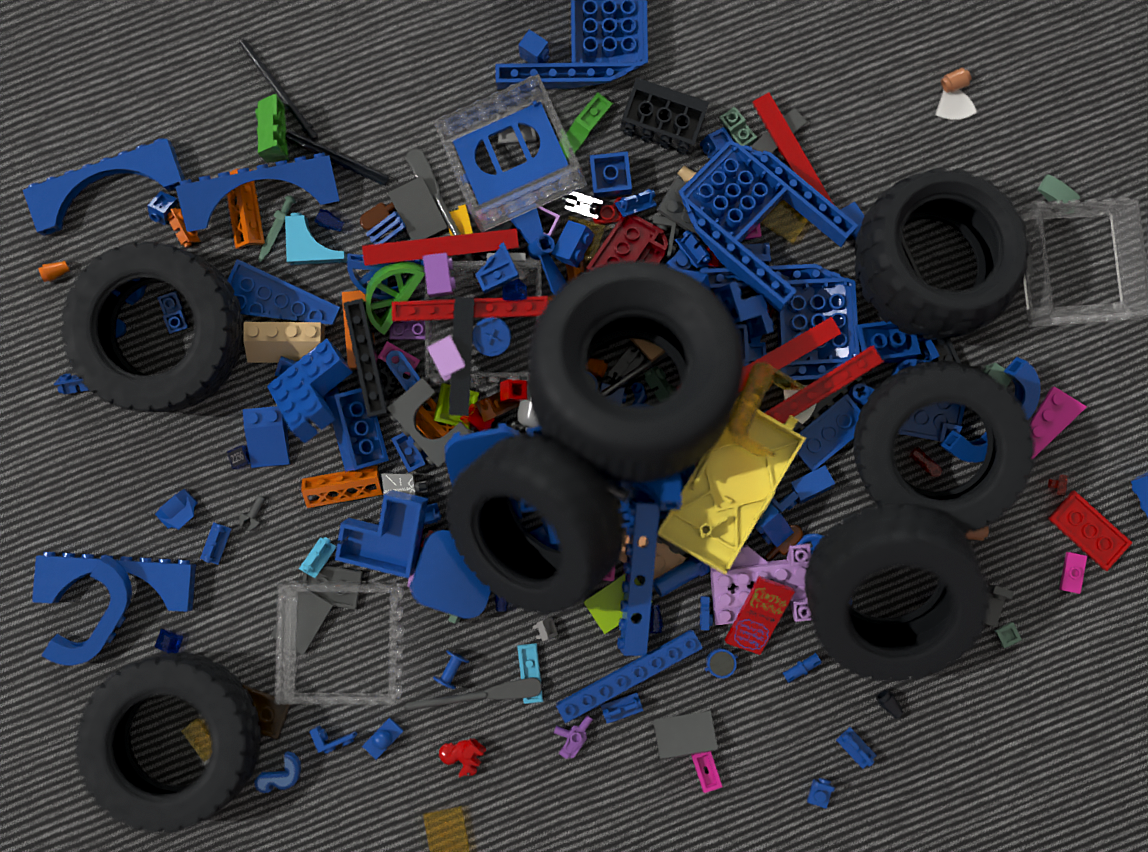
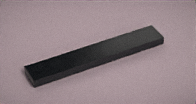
(463, 342)

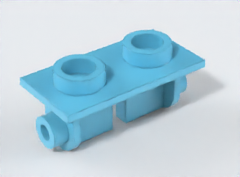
(318, 557)

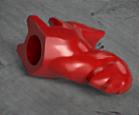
(464, 751)

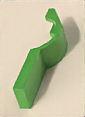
(587, 121)

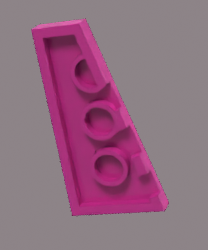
(1053, 417)

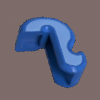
(280, 779)

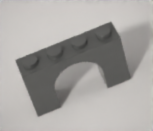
(405, 411)

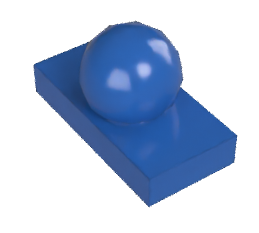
(382, 738)

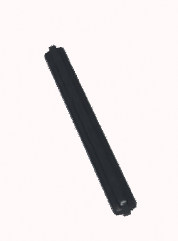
(337, 158)

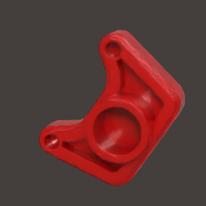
(609, 214)

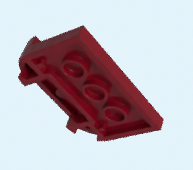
(631, 241)

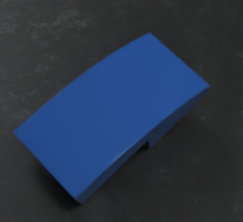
(173, 312)

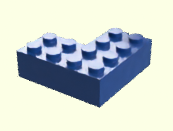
(304, 384)
(390, 545)

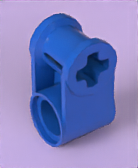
(865, 390)

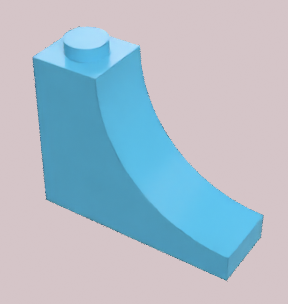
(303, 248)

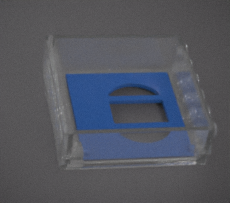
(526, 185)

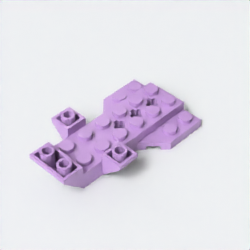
(747, 568)

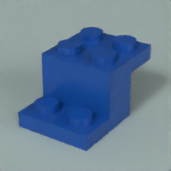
(750, 310)

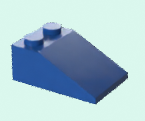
(888, 341)
(266, 437)

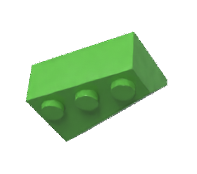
(271, 129)

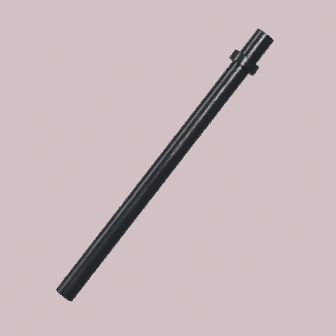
(306, 127)

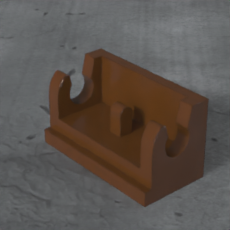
(492, 407)

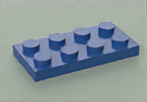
(829, 433)

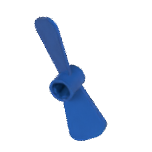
(539, 247)

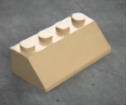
(270, 340)

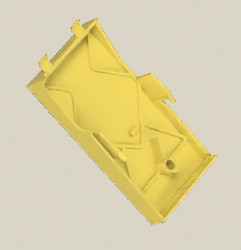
(731, 492)

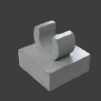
(546, 629)

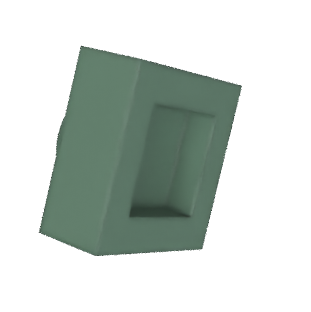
(1007, 635)

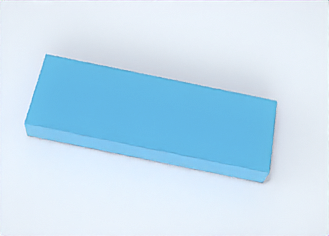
(529, 667)

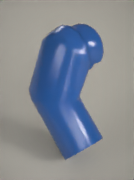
(639, 393)

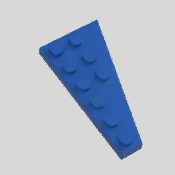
(274, 298)

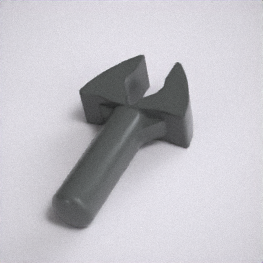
(252, 514)

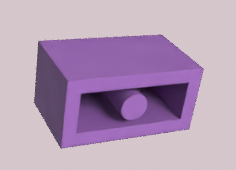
(438, 275)

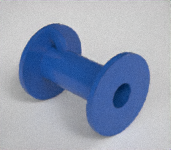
(451, 669)

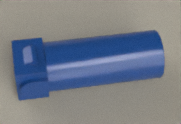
(680, 575)

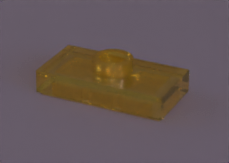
(198, 738)

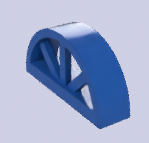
(357, 262)

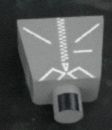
(403, 483)

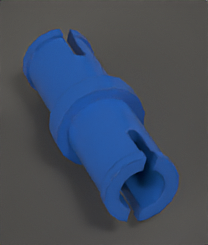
(802, 667)

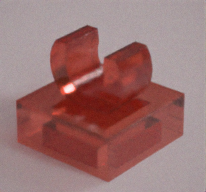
(1060, 484)

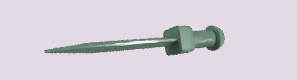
(276, 227)

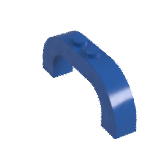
(1026, 392)
(120, 589)

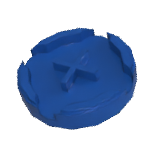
(491, 336)

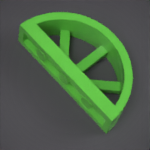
(405, 290)

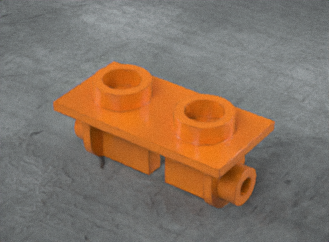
(176, 221)

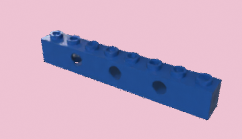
(640, 561)
(628, 675)

